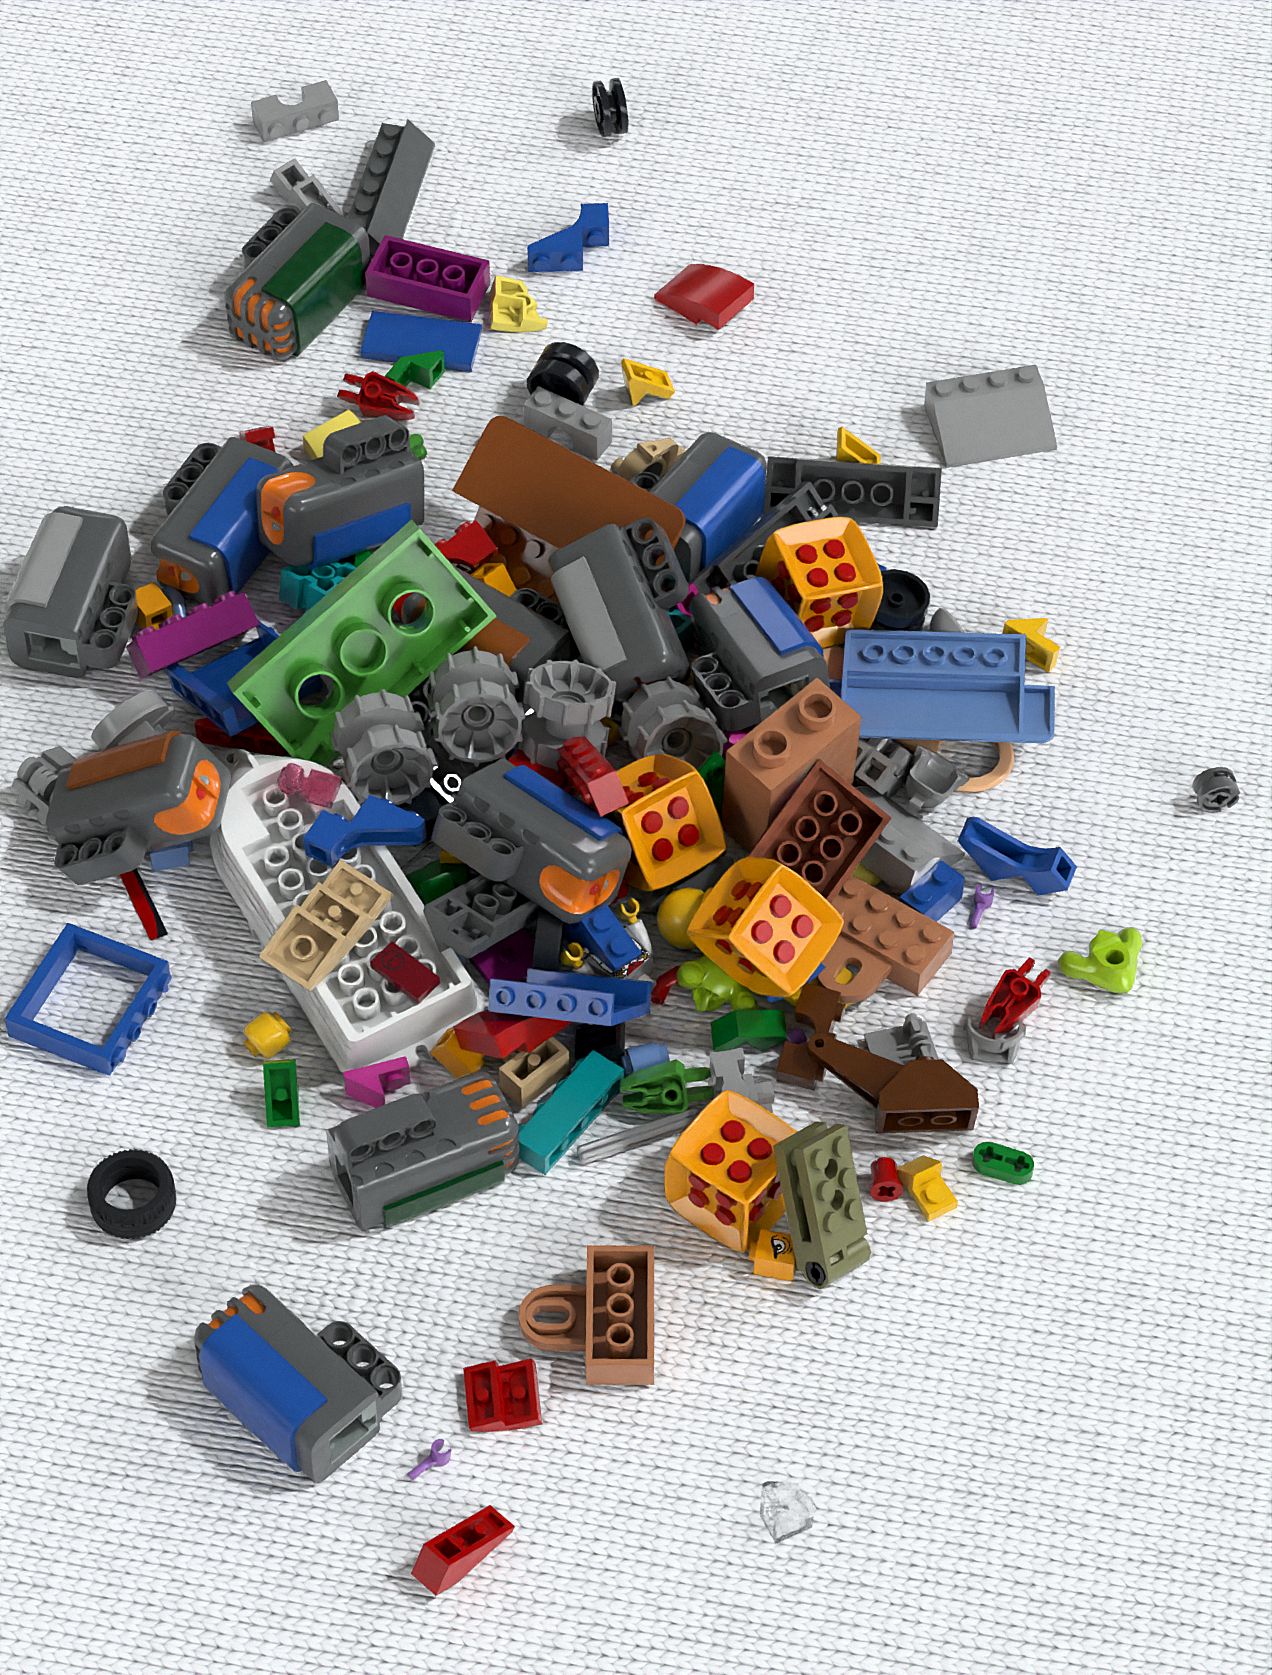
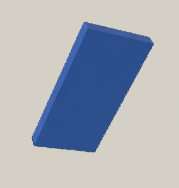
(401, 335)

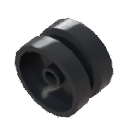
(564, 371)
(902, 603)

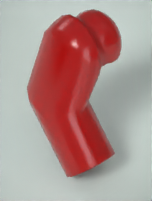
(664, 983)

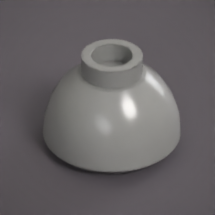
(944, 622)

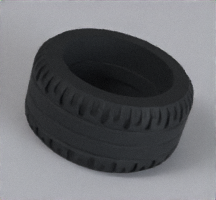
(128, 1166)

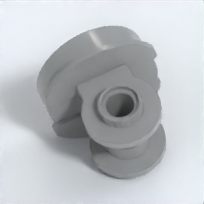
(133, 720)

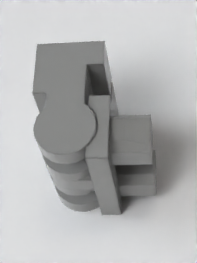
(879, 771)
(38, 779)
(728, 1072)

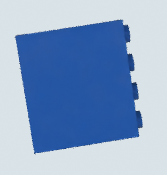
(208, 687)
(572, 997)

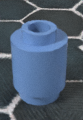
(643, 1057)

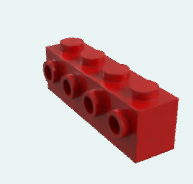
(591, 775)

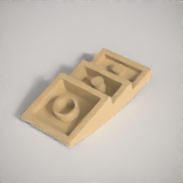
(325, 926)

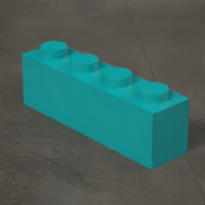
(569, 1111)

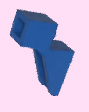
(565, 248)
(374, 824)
(1006, 857)
(604, 938)

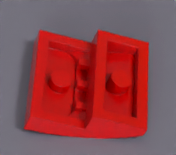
(502, 1396)

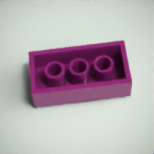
(427, 278)
(197, 632)

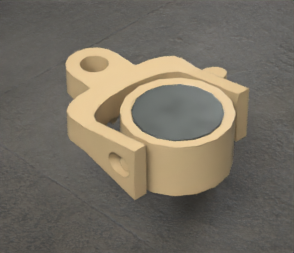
(649, 457)

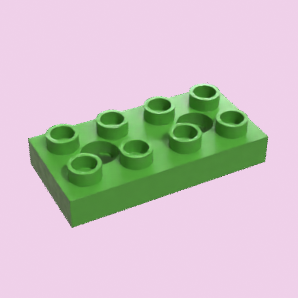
(359, 645)

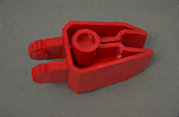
(379, 396)
(1014, 998)

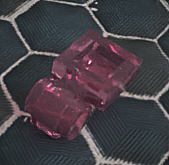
(317, 789)

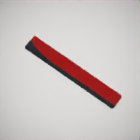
(143, 904)

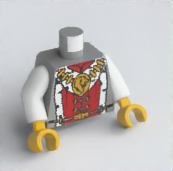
(637, 969)

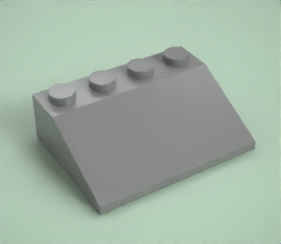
(990, 416)
(905, 846)

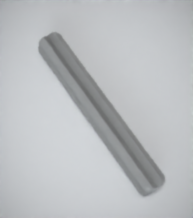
(635, 1136)

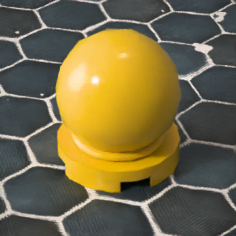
(676, 914)

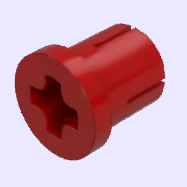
(885, 1181)

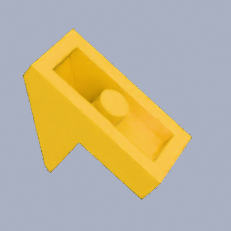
(645, 379)
(1039, 649)
(926, 1186)

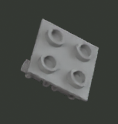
(902, 1042)

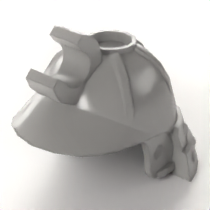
(931, 780)

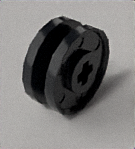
(610, 107)

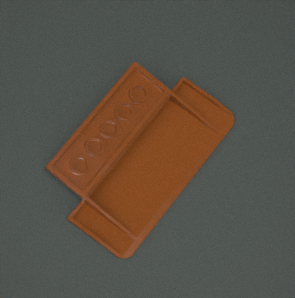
(546, 497)

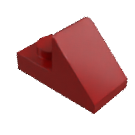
(260, 436)

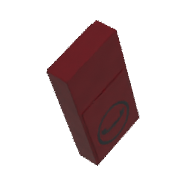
(405, 972)

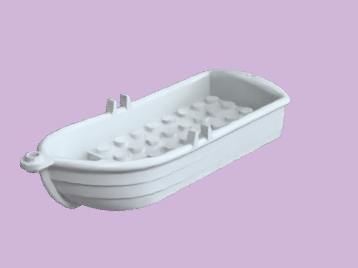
(268, 873)

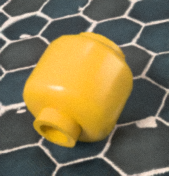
(267, 1035)

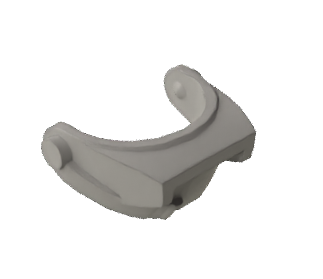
(993, 1049)

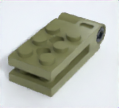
(822, 1202)

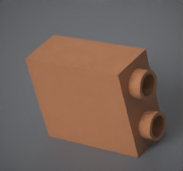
(779, 753)

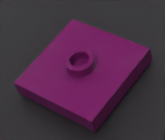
(507, 958)

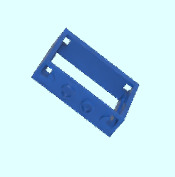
(71, 939)

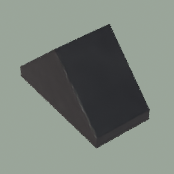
(605, 1040)

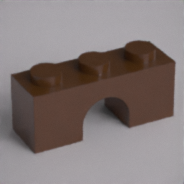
(820, 1010)

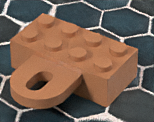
(884, 942)
(606, 1316)

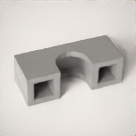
(278, 120)
(587, 429)

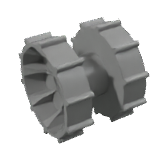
(565, 704)
(666, 709)
(471, 731)
(383, 748)

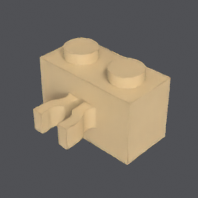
(532, 1073)

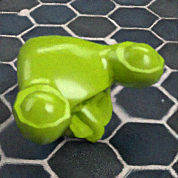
(1110, 960)
(713, 986)

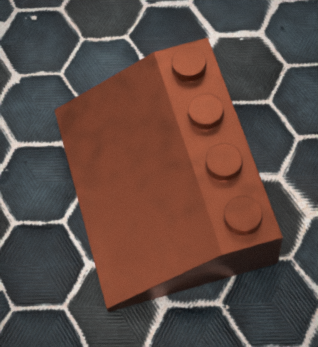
(823, 830)

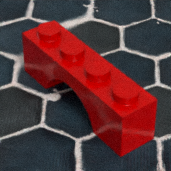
(468, 547)

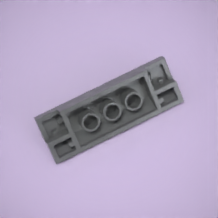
(391, 182)
(860, 489)
(745, 553)
(478, 915)

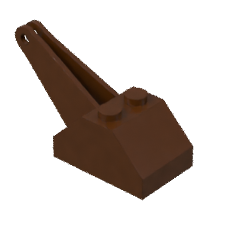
(907, 1097)

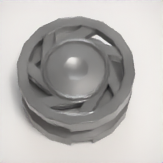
(1216, 789)

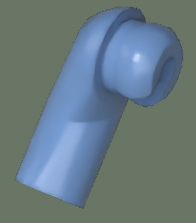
(175, 599)

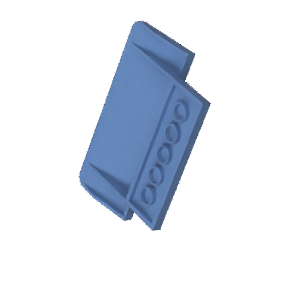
(943, 687)

